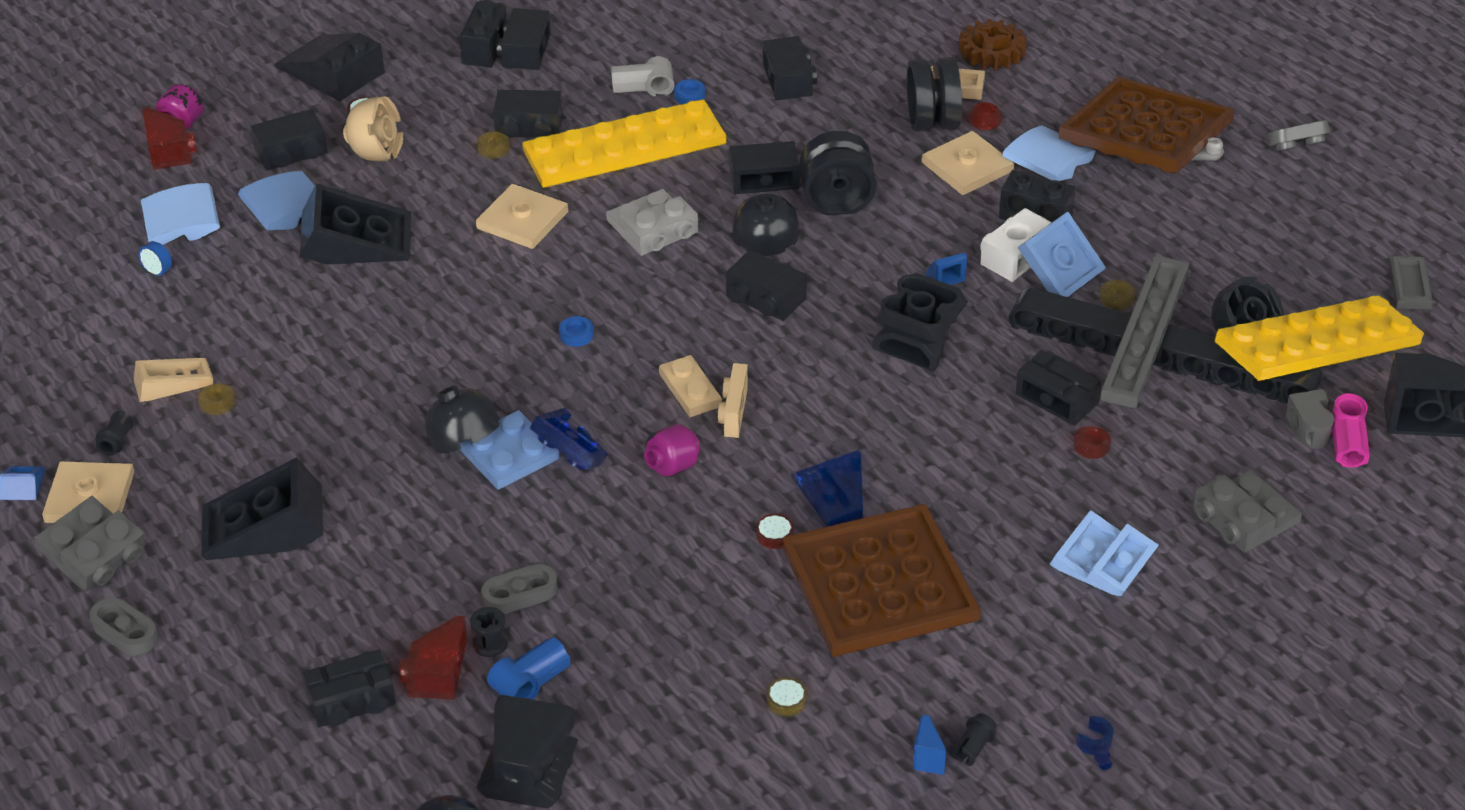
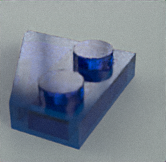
(577, 444)
(834, 488)

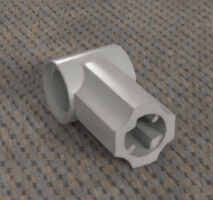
(653, 77)

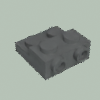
(1244, 510)
(91, 543)

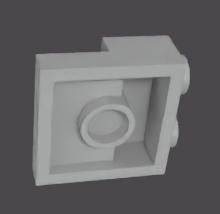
(654, 221)

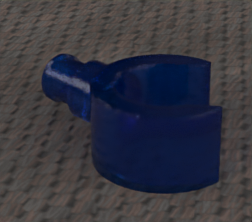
(1101, 747)

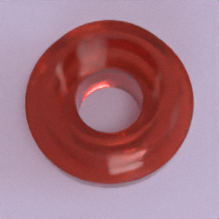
(985, 116)

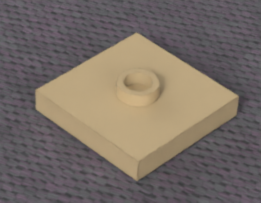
(967, 162)
(522, 216)
(80, 480)

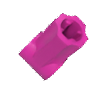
(1350, 430)

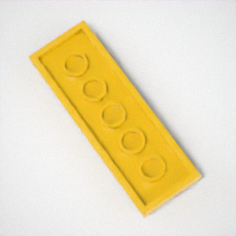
(623, 143)
(1318, 337)

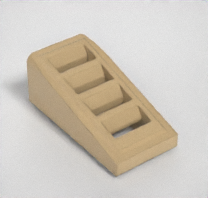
(160, 378)

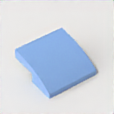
(1047, 154)
(179, 212)
(1104, 554)

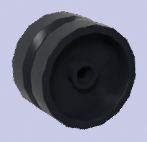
(934, 94)
(837, 173)

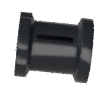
(483, 627)

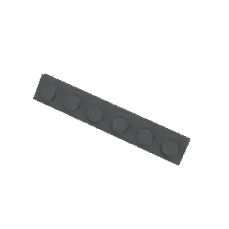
(1145, 332)

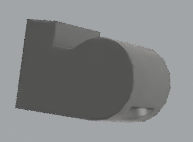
(1310, 418)

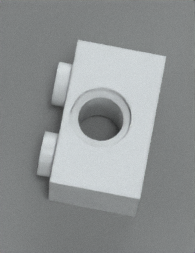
(1001, 249)

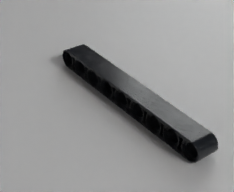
(1180, 350)

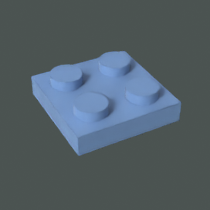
(1062, 256)
(509, 451)

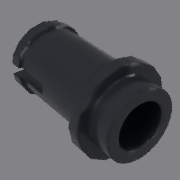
(112, 437)
(978, 732)

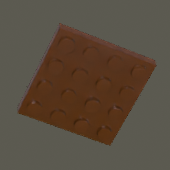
(1146, 124)
(880, 580)

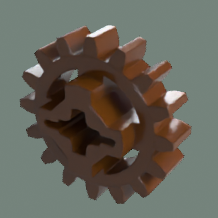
(992, 44)

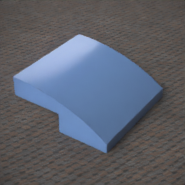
(278, 199)

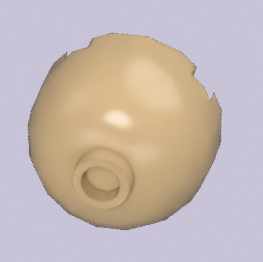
(372, 128)

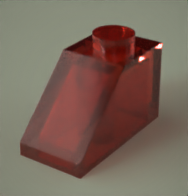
(167, 139)
(436, 661)

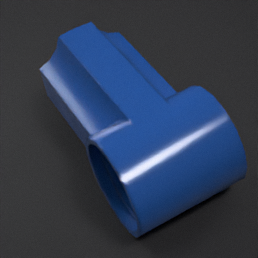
(530, 671)

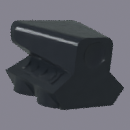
(918, 320)
(528, 752)

